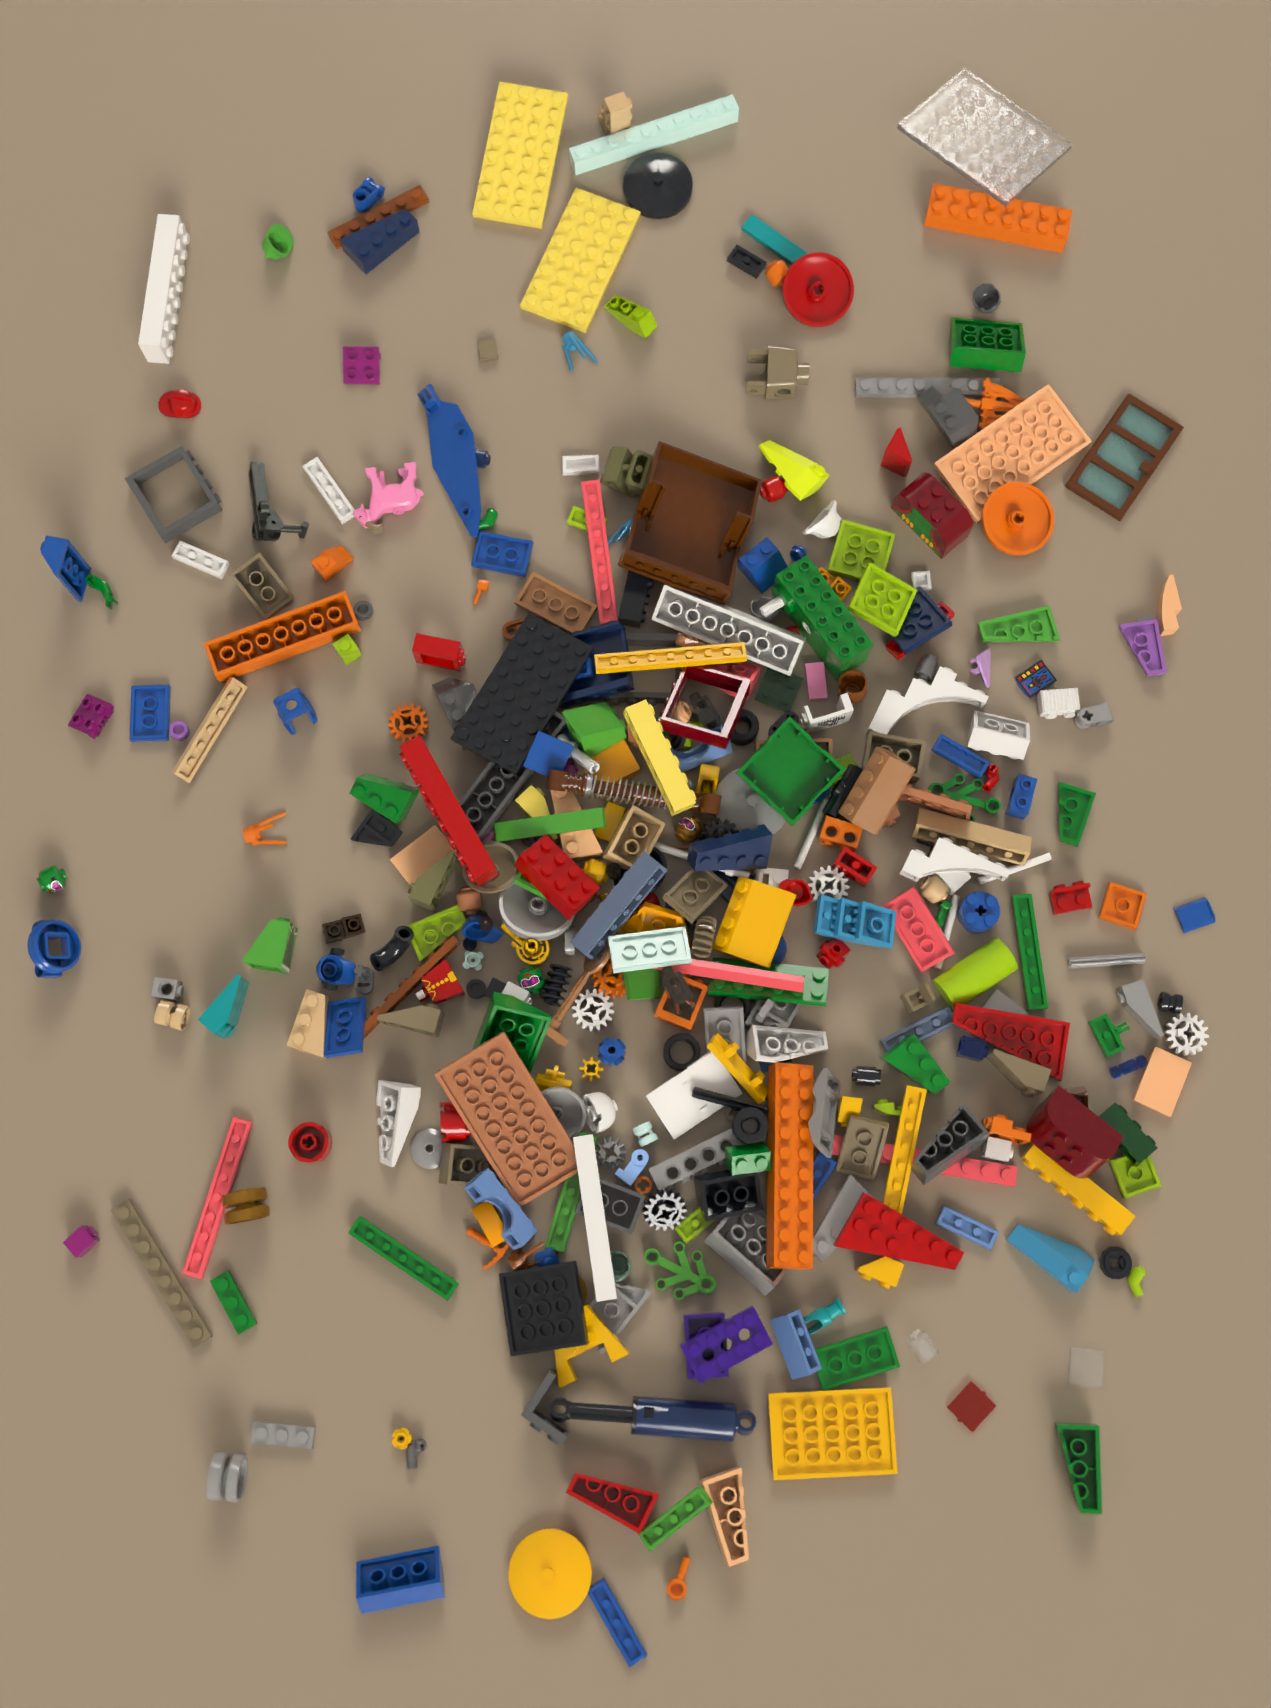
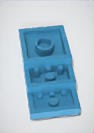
(854, 921)

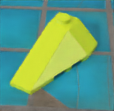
(801, 475)

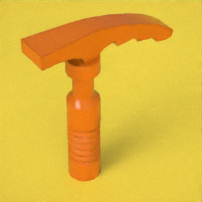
(483, 1240)

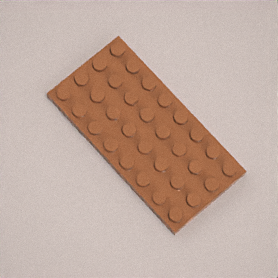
(509, 1119)

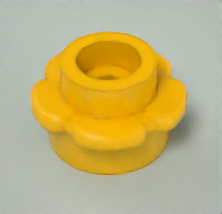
(407, 1438)

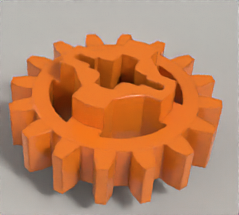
(412, 716)
(608, 982)

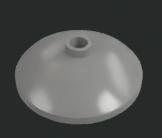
(570, 1109)

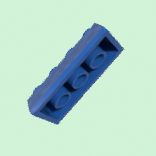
(66, 564)
(399, 1579)

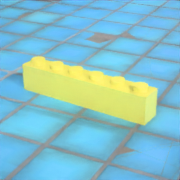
(659, 757)

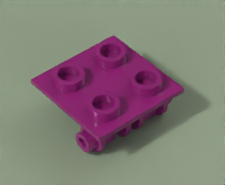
(361, 365)
(90, 715)

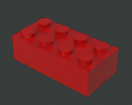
(557, 876)

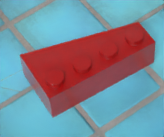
(619, 1502)

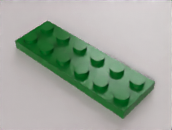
(813, 993)

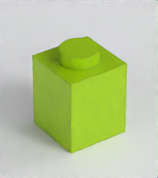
(347, 649)

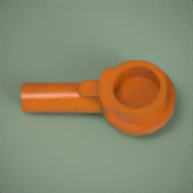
(677, 1587)

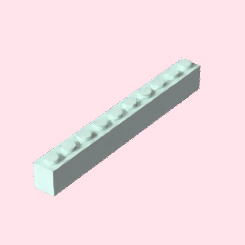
(653, 134)

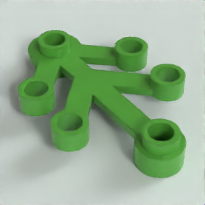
(683, 1272)

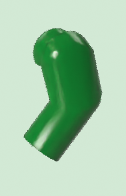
(489, 519)

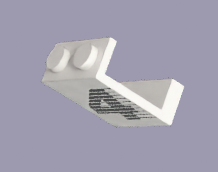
(843, 715)

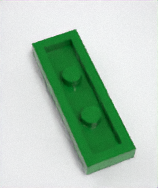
(233, 1302)

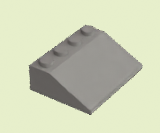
(743, 1245)

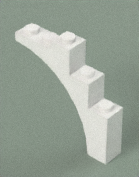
(919, 693)

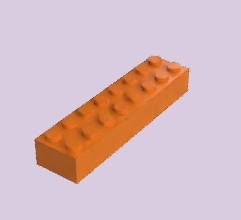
(985, 217)
(282, 637)

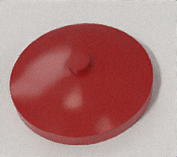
(818, 289)

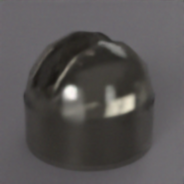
(613, 871)

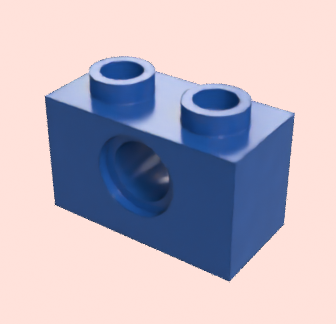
(1021, 796)

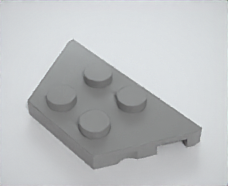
(779, 1016)
(619, 1311)

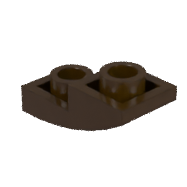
(343, 929)

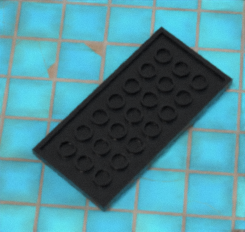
(522, 693)

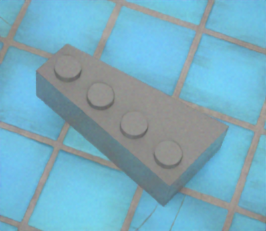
(836, 1217)

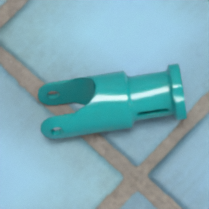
(825, 1315)

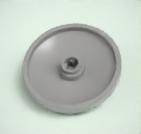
(744, 806)
(531, 915)

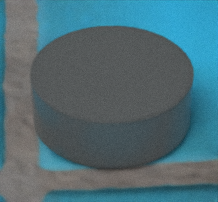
(363, 610)

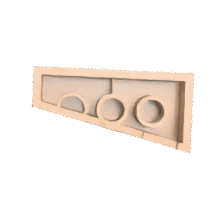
(578, 844)
(728, 1513)

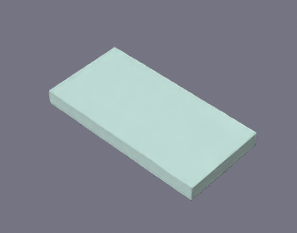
(649, 949)

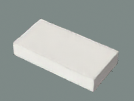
(580, 465)

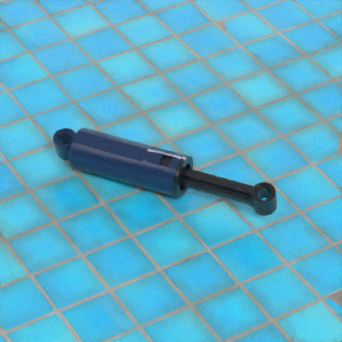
(664, 1417)

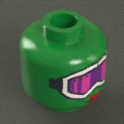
(52, 879)
(531, 979)

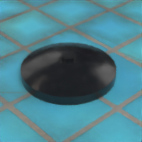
(657, 185)

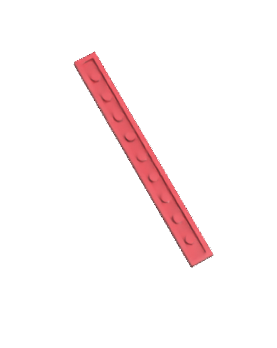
(964, 1168)

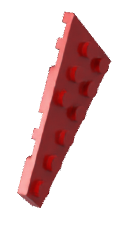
(1020, 1035)
(887, 1233)

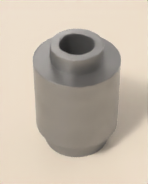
(926, 667)

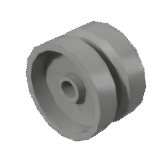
(227, 1477)

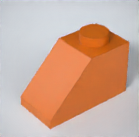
(331, 562)

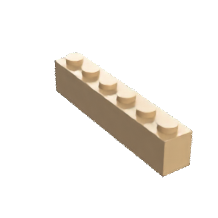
(975, 836)

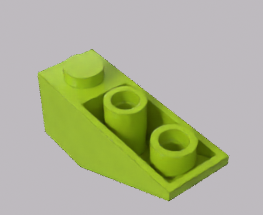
(632, 315)

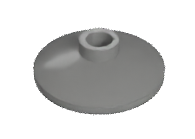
(418, 1148)

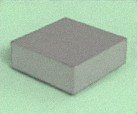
(764, 1011)

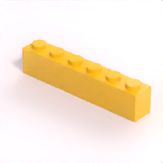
(1082, 1191)

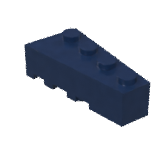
(732, 851)

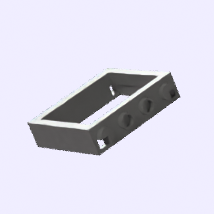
(190, 520)
(646, 639)

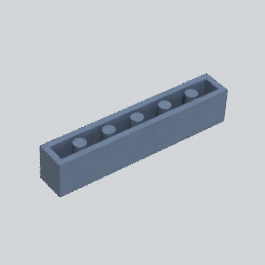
(618, 905)

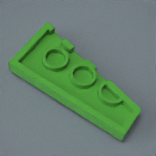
(1025, 626)

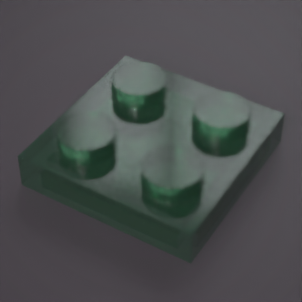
(778, 689)

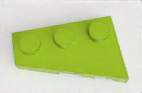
(434, 929)

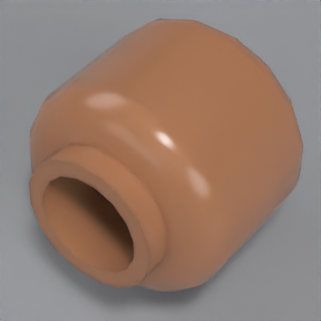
(468, 900)

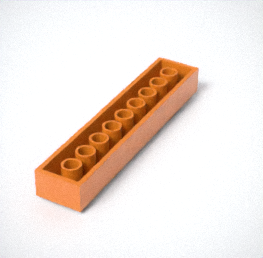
(791, 1173)

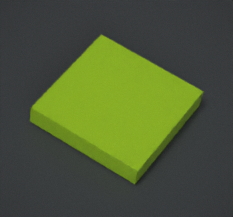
(1133, 1179)

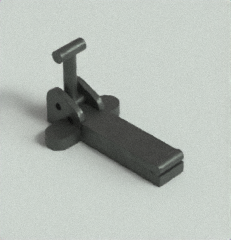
(266, 521)

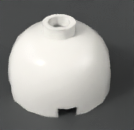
(600, 1111)

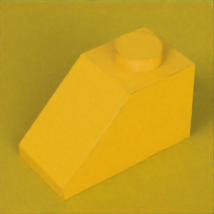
(707, 779)
(845, 1107)

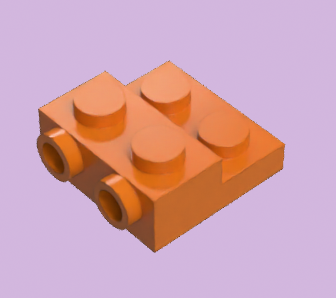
(1001, 1128)

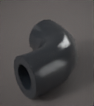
(393, 949)

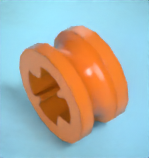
(638, 1180)

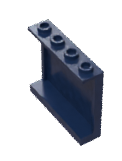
(604, 640)

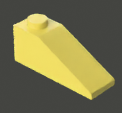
(534, 805)

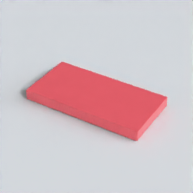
(919, 930)

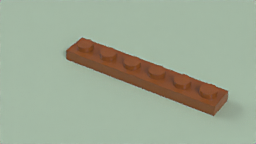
(410, 200)

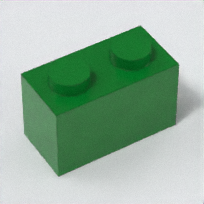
(747, 1158)

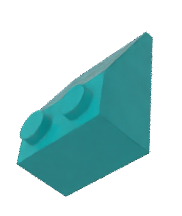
(225, 1010)

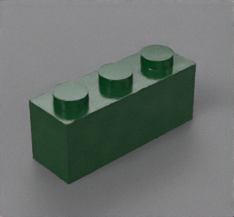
(1135, 1143)

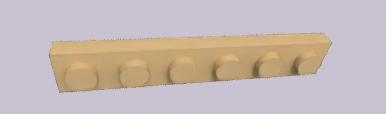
(209, 729)

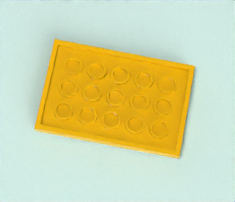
(832, 1433)

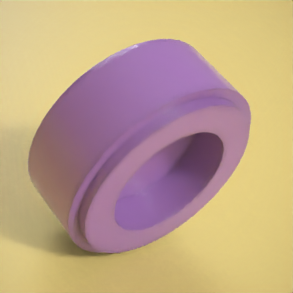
(179, 730)

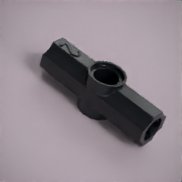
(841, 791)

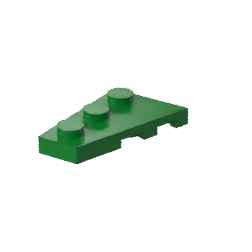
(1073, 812)

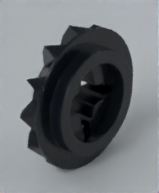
(1124, 1262)

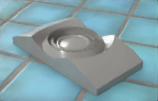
(824, 1111)

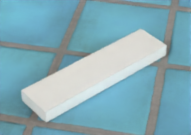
(329, 490)

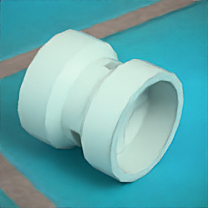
(644, 1129)

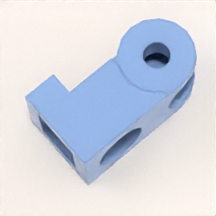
(638, 1162)

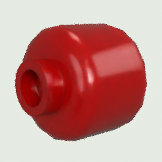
(773, 489)

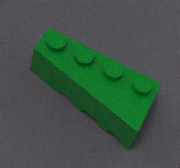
(1082, 1458)

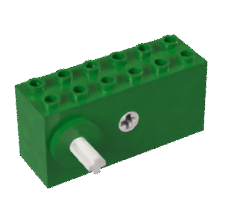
(819, 617)

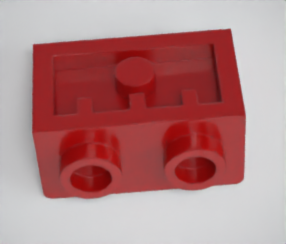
(1070, 898)

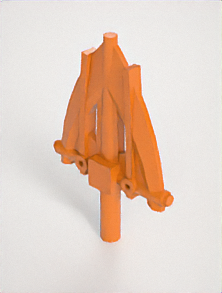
(989, 405)

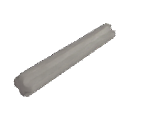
(1106, 960)

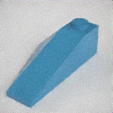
(1057, 1258)

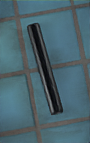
(725, 1100)

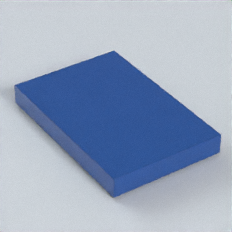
(502, 554)
(150, 713)
(345, 1027)

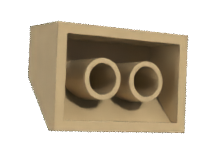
(633, 836)

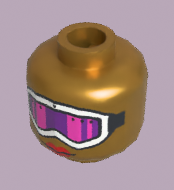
(688, 829)

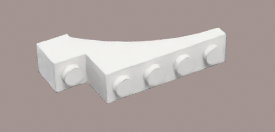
(950, 857)

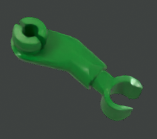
(103, 587)
(941, 914)

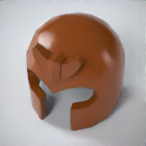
(854, 683)

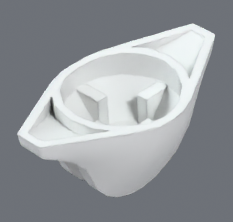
(826, 523)

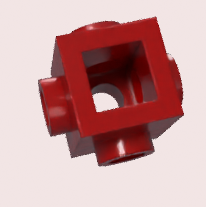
(833, 953)

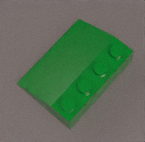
(986, 344)
(520, 1022)

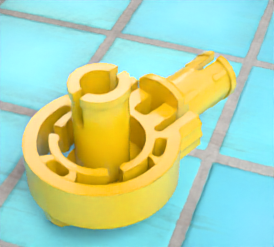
(531, 947)

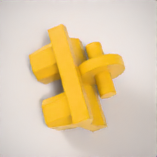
(551, 1079)

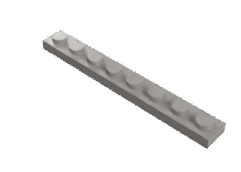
(915, 386)

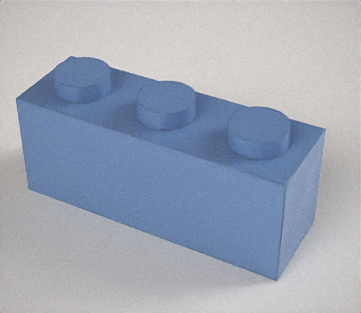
(795, 1344)

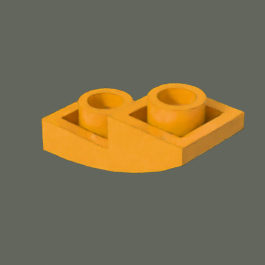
(839, 586)
(489, 1222)

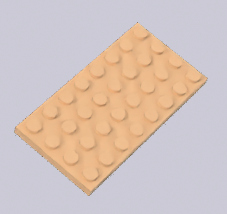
(1013, 449)

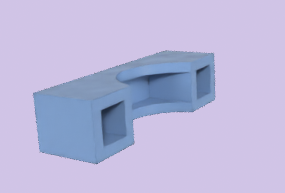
(701, 754)
(517, 1226)

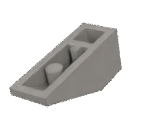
(1138, 1004)

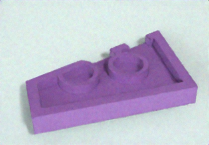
(1146, 645)

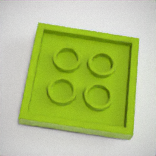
(857, 547)
(882, 599)

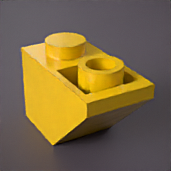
(882, 1269)

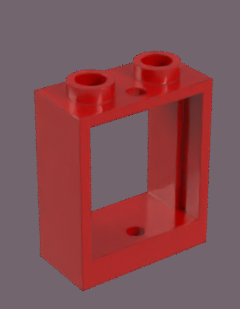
(438, 652)

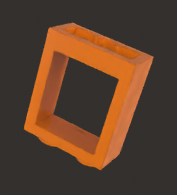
(679, 1021)

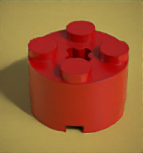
(452, 1124)
(305, 1132)

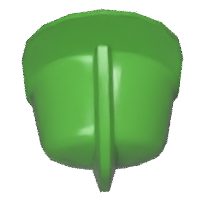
(277, 242)

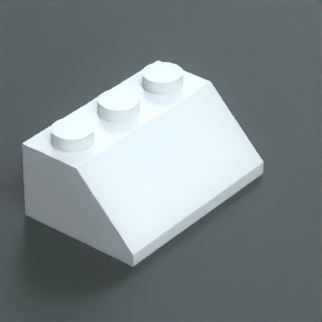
(999, 735)

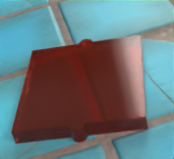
(971, 1406)

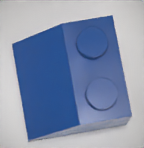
(762, 564)

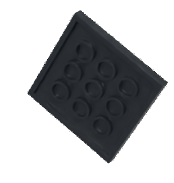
(543, 1308)

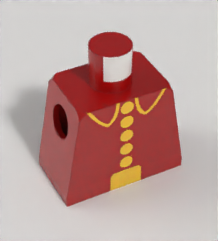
(440, 984)

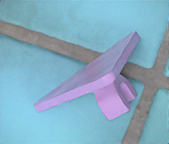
(984, 665)

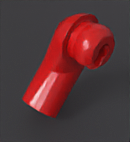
(992, 777)

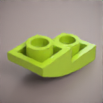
(886, 1108)

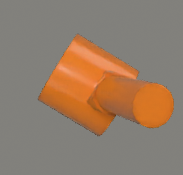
(482, 585)

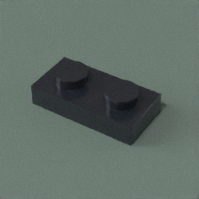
(746, 261)

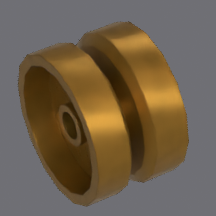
(245, 1205)

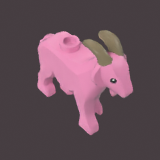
(388, 498)

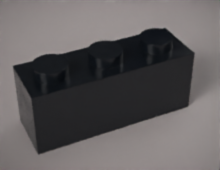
(635, 599)

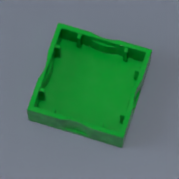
(790, 771)

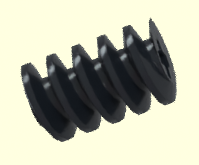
(555, 983)

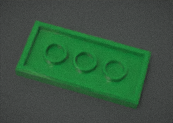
(856, 1358)

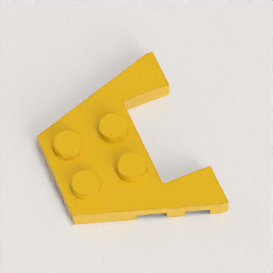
(597, 1334)

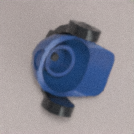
(480, 928)
(335, 970)

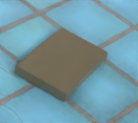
(694, 893)
(862, 1147)

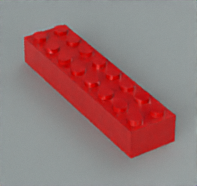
(450, 813)

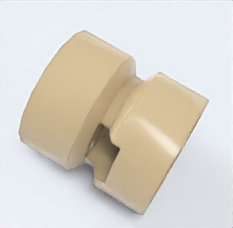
(170, 1014)

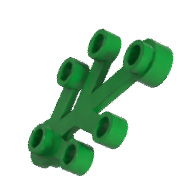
(960, 794)

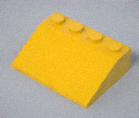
(753, 922)

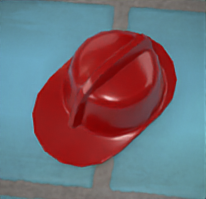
(179, 404)

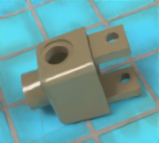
(781, 372)

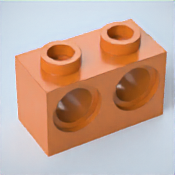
(841, 829)

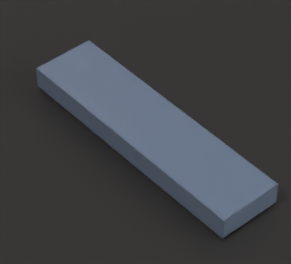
(922, 1029)

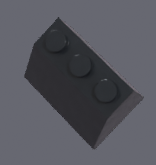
(727, 1194)

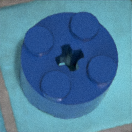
(987, 905)

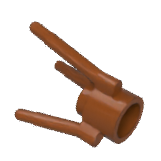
(519, 1260)

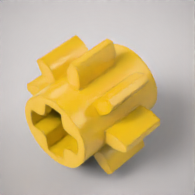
(591, 1063)

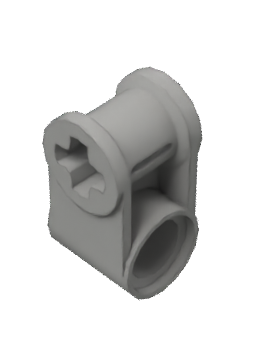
(1096, 716)

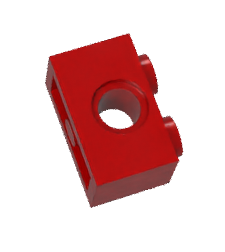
(854, 867)

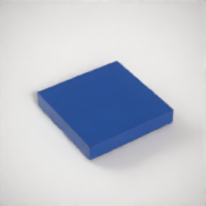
(547, 754)

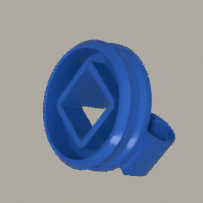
(53, 966)

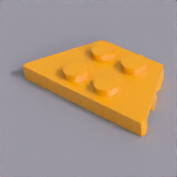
(654, 917)

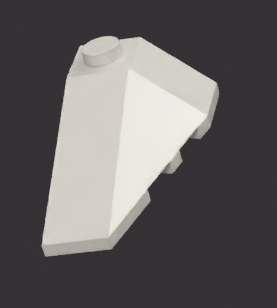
(781, 1044)
(397, 1111)

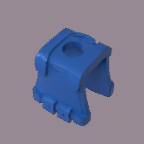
(303, 706)

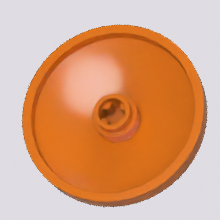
(1017, 518)

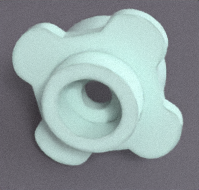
(473, 955)

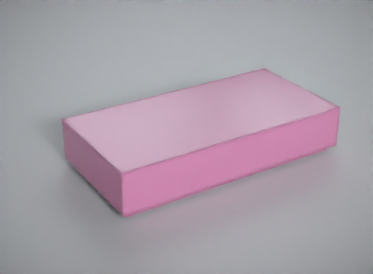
(816, 681)

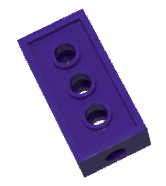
(739, 1349)

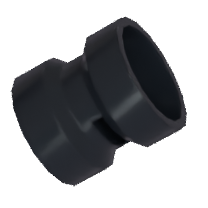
(1169, 1002)

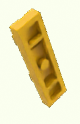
(738, 1068)

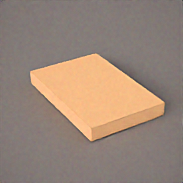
(421, 854)
(1162, 1081)

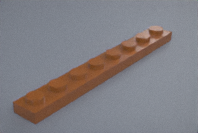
(410, 984)

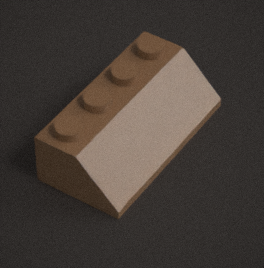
(877, 790)

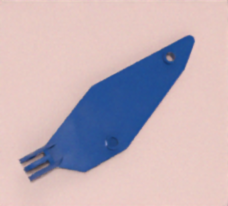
(454, 456)

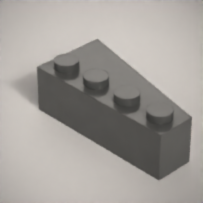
(953, 1142)

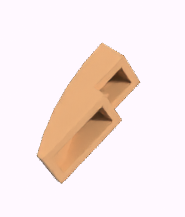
(1168, 607)

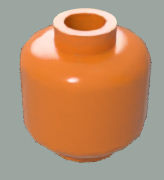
(776, 272)

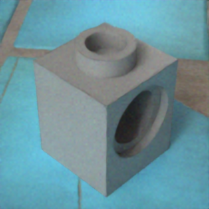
(160, 985)

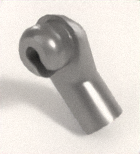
(413, 1451)

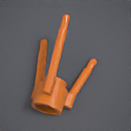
(253, 832)

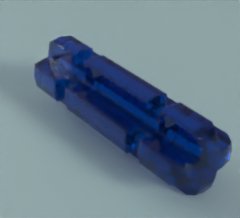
(1128, 1067)

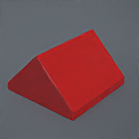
(897, 456)

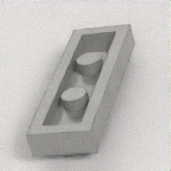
(283, 1434)

